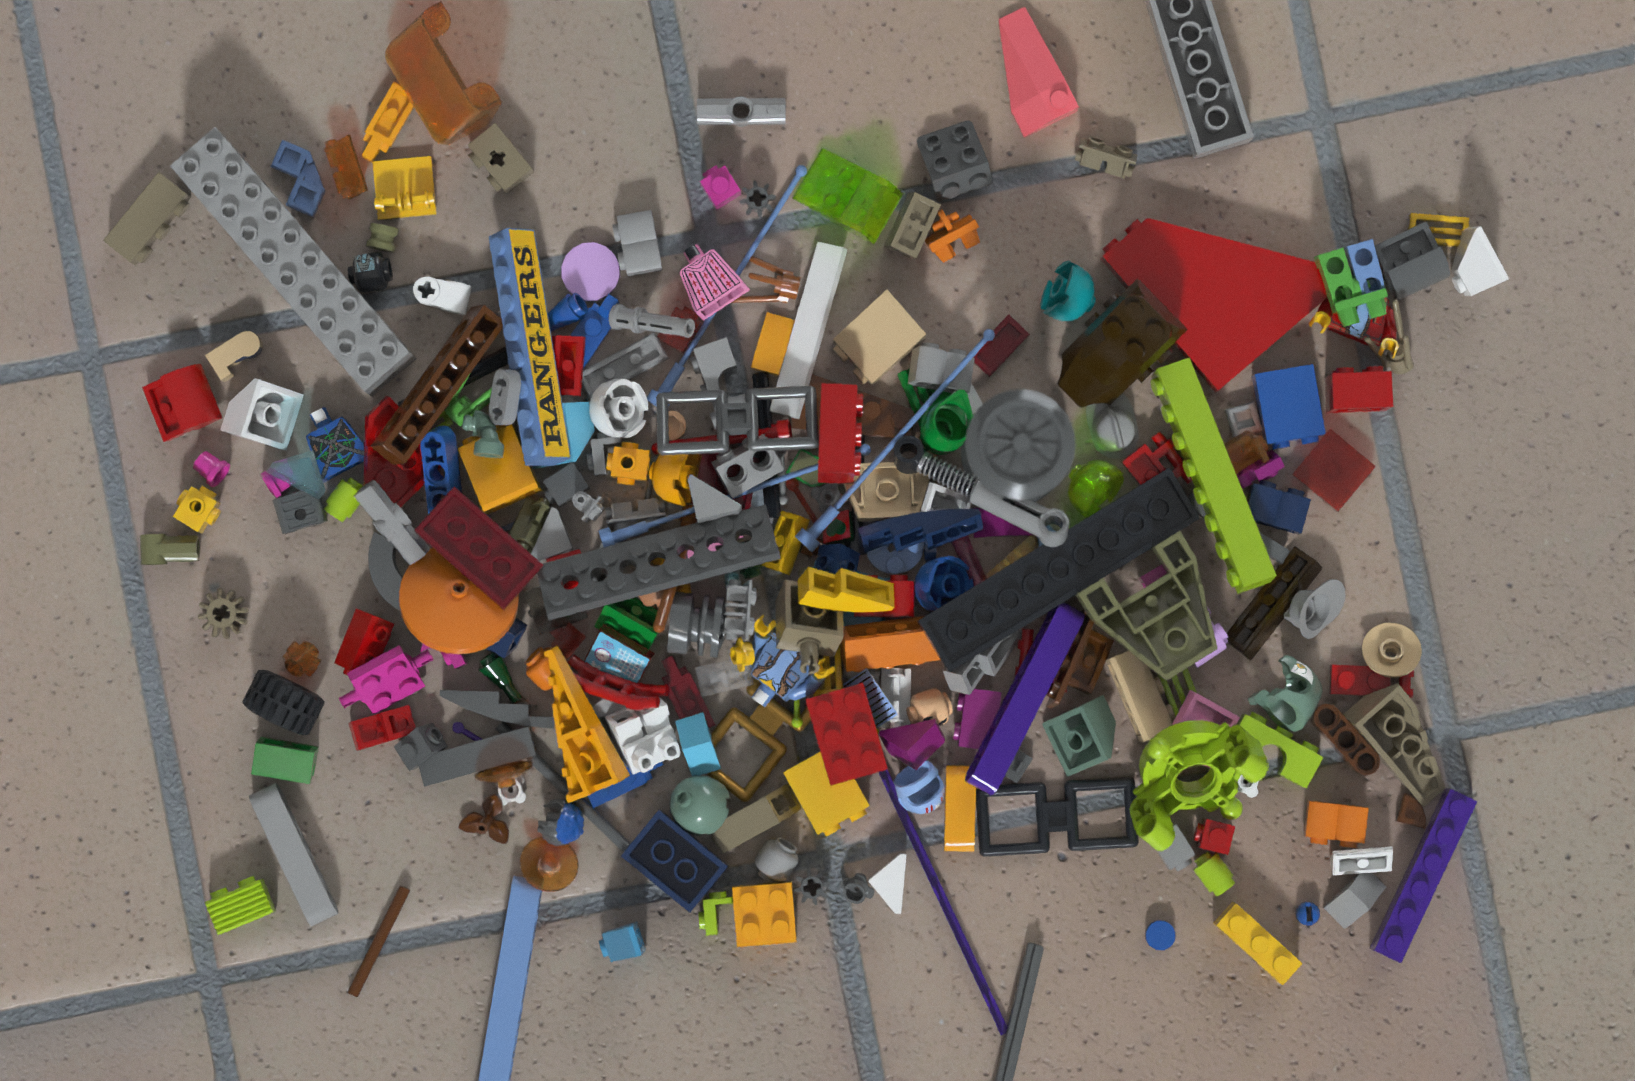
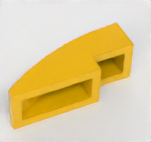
(844, 591)

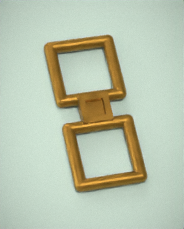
(762, 725)

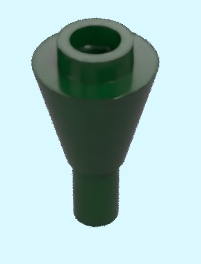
(496, 671)

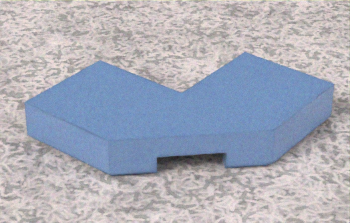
(308, 187)

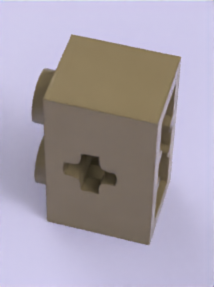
(495, 142)

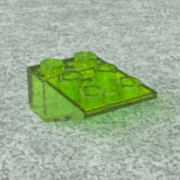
(848, 195)

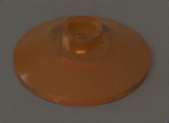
(504, 774)
(560, 859)

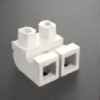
(643, 737)

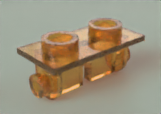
(349, 178)

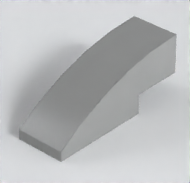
(966, 676)

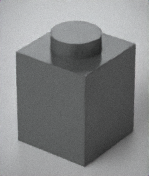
(564, 484)

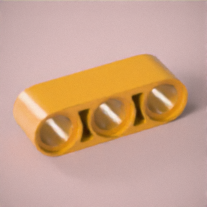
(959, 810)

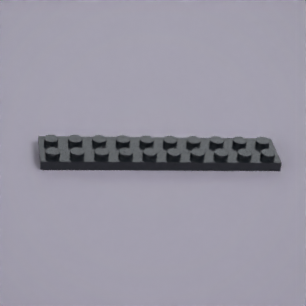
(1058, 573)

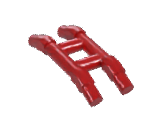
(645, 694)

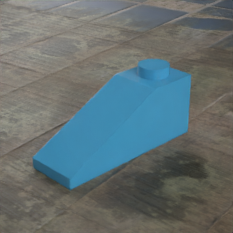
(622, 942)

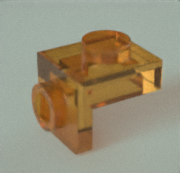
(1246, 450)

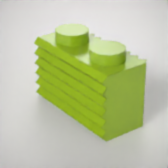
(239, 906)

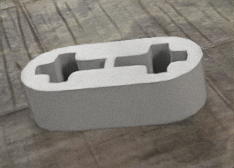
(504, 397)

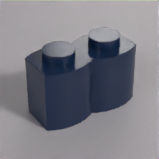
(1278, 508)

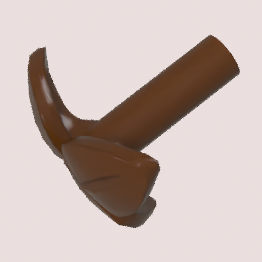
(481, 824)

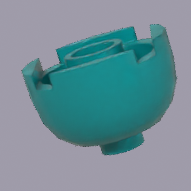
(1070, 294)

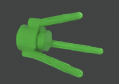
(464, 406)

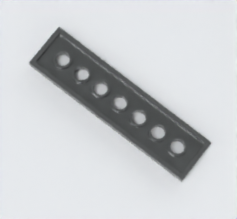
(648, 578)

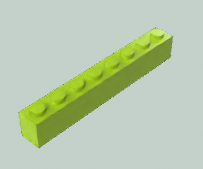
(1212, 476)

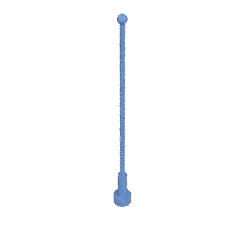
(677, 369)
(809, 537)
(610, 538)

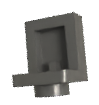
(420, 745)

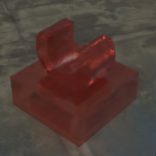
(567, 639)

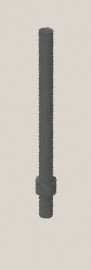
(585, 807)

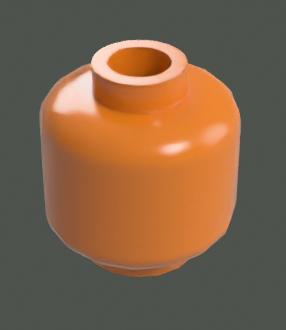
(538, 668)

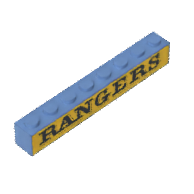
(530, 346)

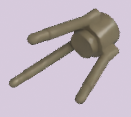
(1403, 361)

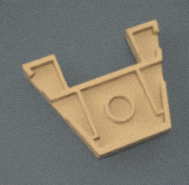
(888, 492)

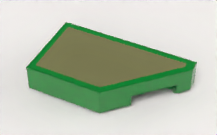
(802, 460)

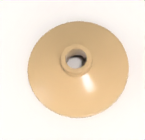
(1395, 639)

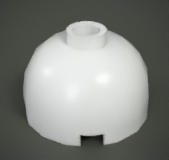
(618, 408)

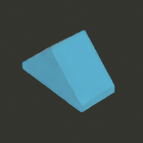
(697, 744)

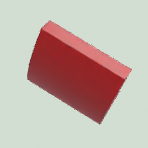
(569, 363)

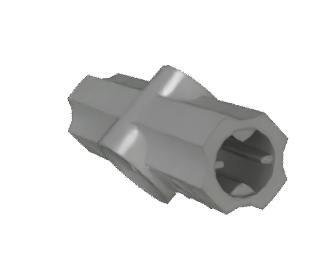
(762, 111)
(391, 522)

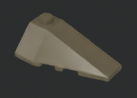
(1394, 731)

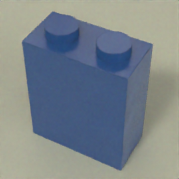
(1289, 406)

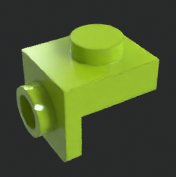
(708, 917)

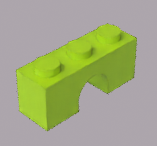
(1298, 760)

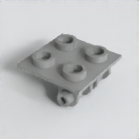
(746, 597)

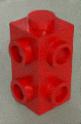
(363, 640)

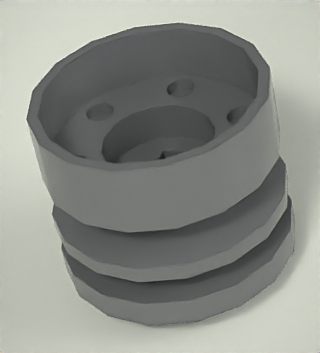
(695, 624)

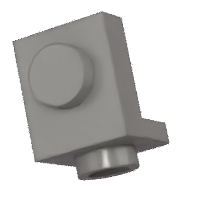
(597, 458)

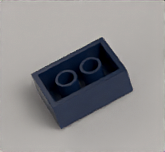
(674, 860)

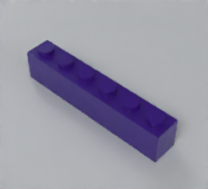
(1423, 874)

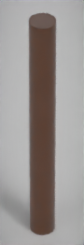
(378, 941)

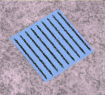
(879, 704)

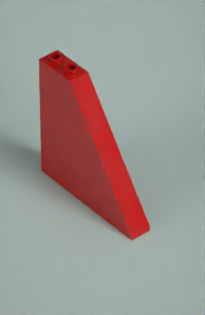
(1220, 289)

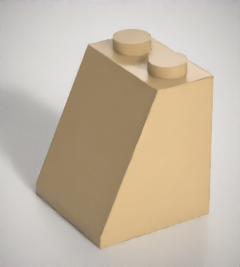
(878, 338)

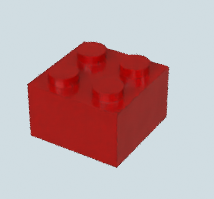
(1358, 391)

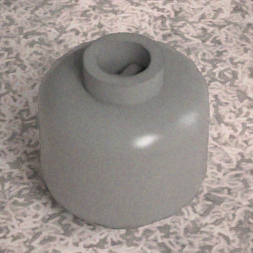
(776, 860)

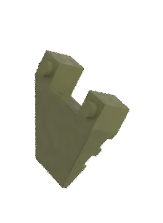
(1163, 622)

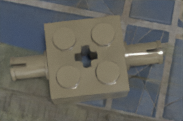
(806, 628)

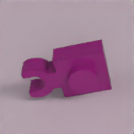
(1261, 470)

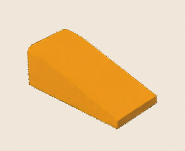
(772, 344)

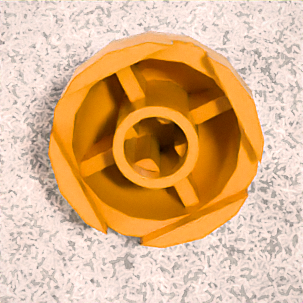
(671, 476)

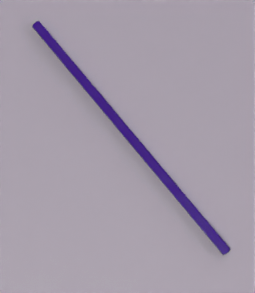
(944, 903)

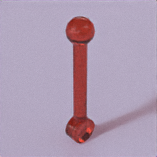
(792, 485)

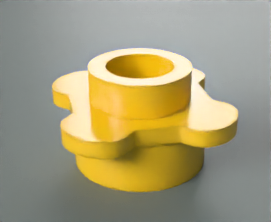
(742, 654)

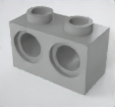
(750, 472)

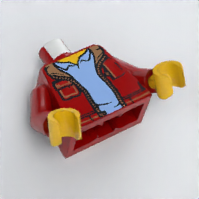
(1379, 329)

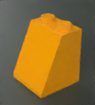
(499, 480)

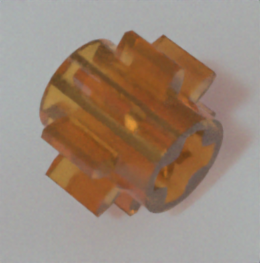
(301, 659)

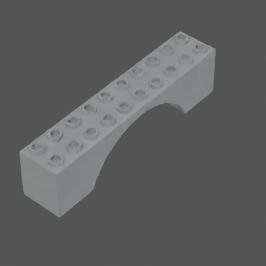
(293, 262)

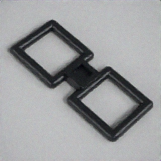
(1056, 817)

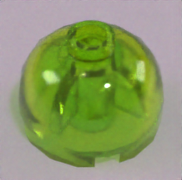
(1093, 485)

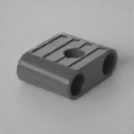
(299, 512)

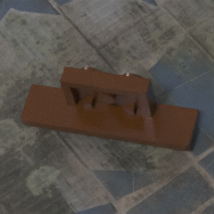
(1082, 664)

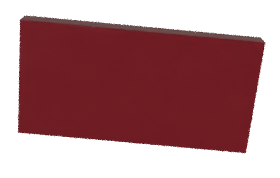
(478, 548)

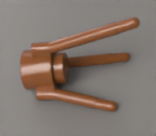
(786, 284)

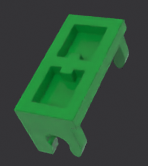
(284, 760)

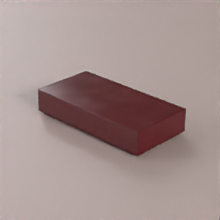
(1007, 339)

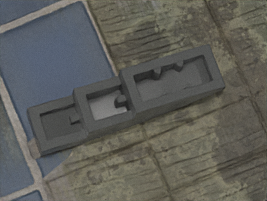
(489, 704)
(478, 756)

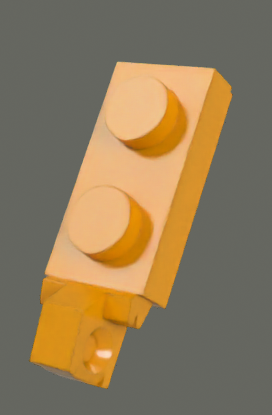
(387, 122)

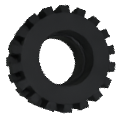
(283, 702)

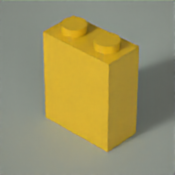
(824, 803)

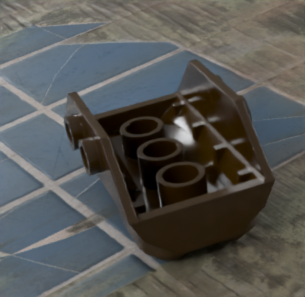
(1118, 346)

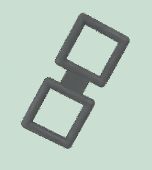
(737, 420)

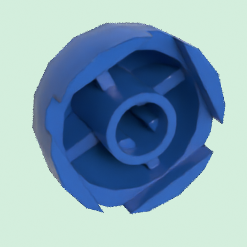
(941, 581)

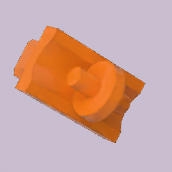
(963, 228)

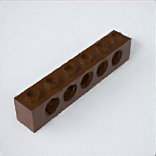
(438, 385)

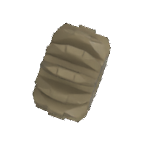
(220, 603)

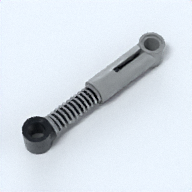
(1019, 512)

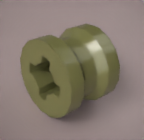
(382, 237)

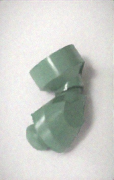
(481, 426)

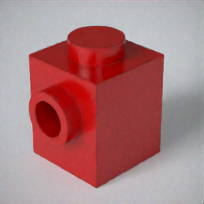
(1214, 836)

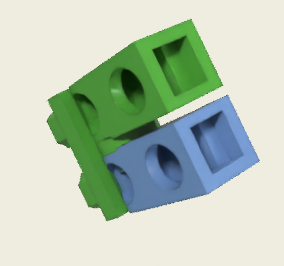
(1360, 288)

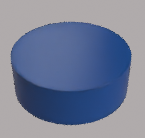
(1160, 935)

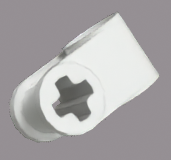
(448, 294)

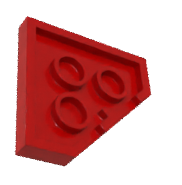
(397, 480)

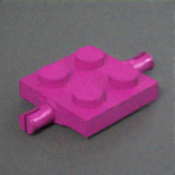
(386, 679)

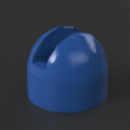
(1301, 914)

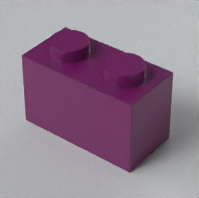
(977, 716)

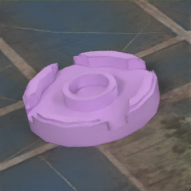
(590, 271)

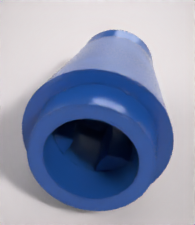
(567, 311)

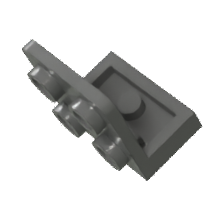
(955, 160)

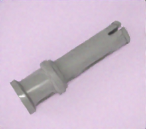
(640, 320)

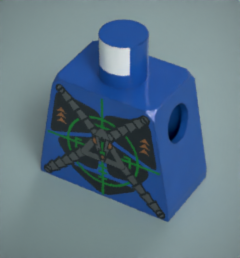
(334, 444)

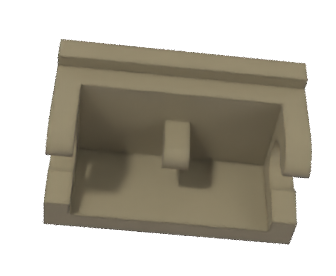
(912, 224)

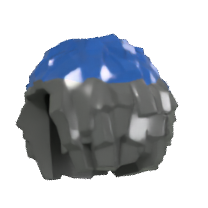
(562, 824)

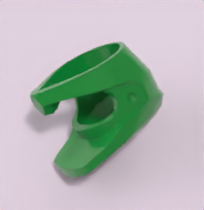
(945, 424)

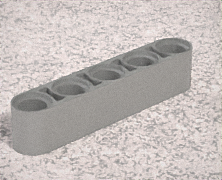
(293, 854)

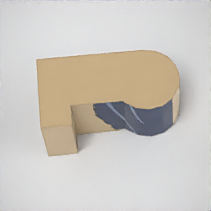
(234, 352)

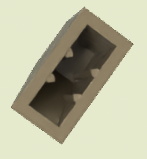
(756, 818)

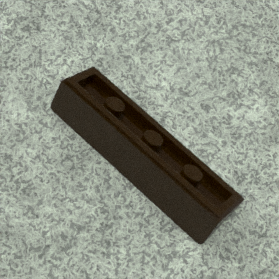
(1271, 603)

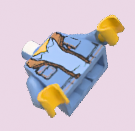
(780, 669)

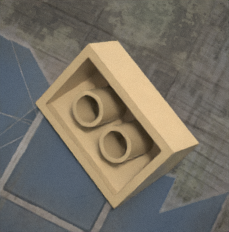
(1140, 695)

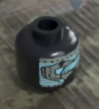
(370, 272)

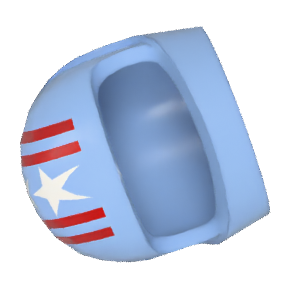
(920, 789)

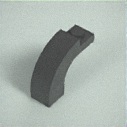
(384, 568)

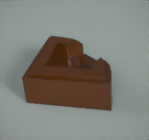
(1411, 812)

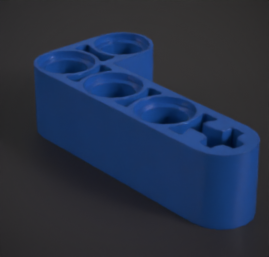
(440, 448)

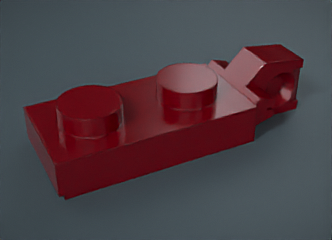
(684, 692)

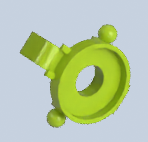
(1185, 744)

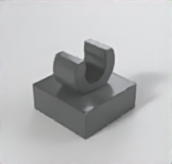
(1018, 766)

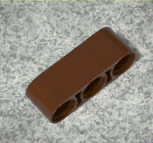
(1358, 746)

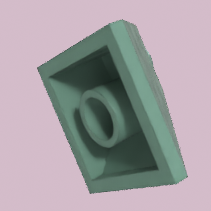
(1082, 735)

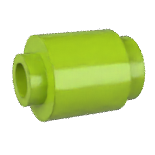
(341, 501)
(1213, 873)

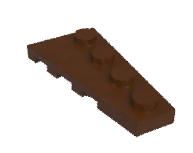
(878, 417)

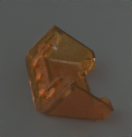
(433, 82)

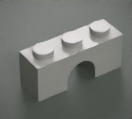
(713, 362)

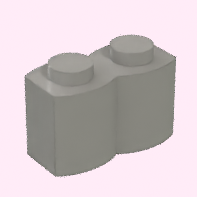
(638, 243)
(932, 366)

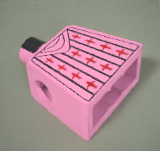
(710, 281)

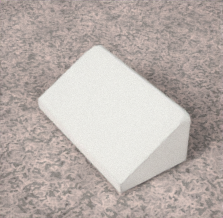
(1361, 860)

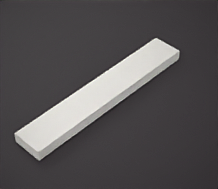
(809, 325)

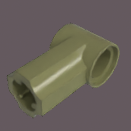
(160, 549)

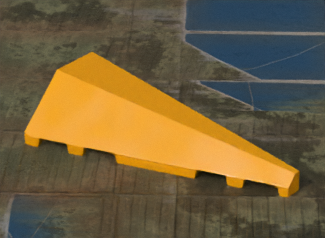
(586, 748)

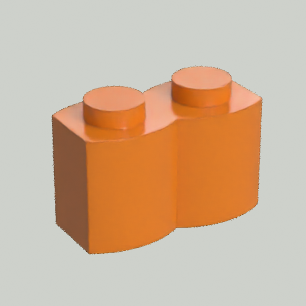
(1335, 822)

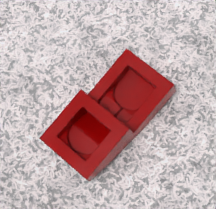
(382, 727)

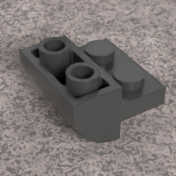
(1412, 261)

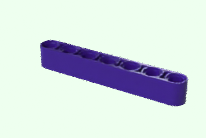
(1024, 698)

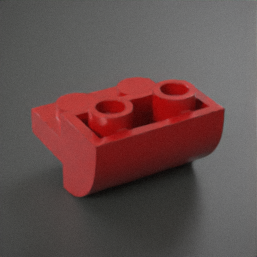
(182, 402)

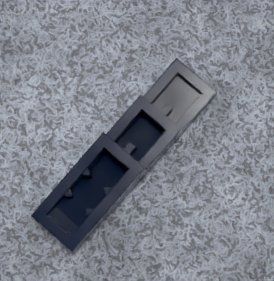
(932, 527)

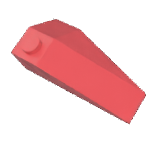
(1033, 78)

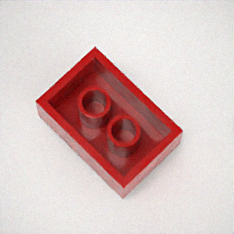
(839, 433)
(846, 734)

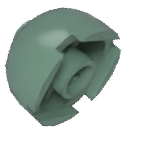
(699, 805)

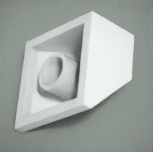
(1476, 263)
(263, 414)

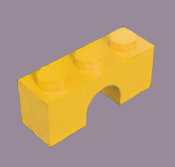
(1257, 943)

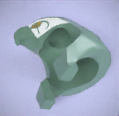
(1295, 703)

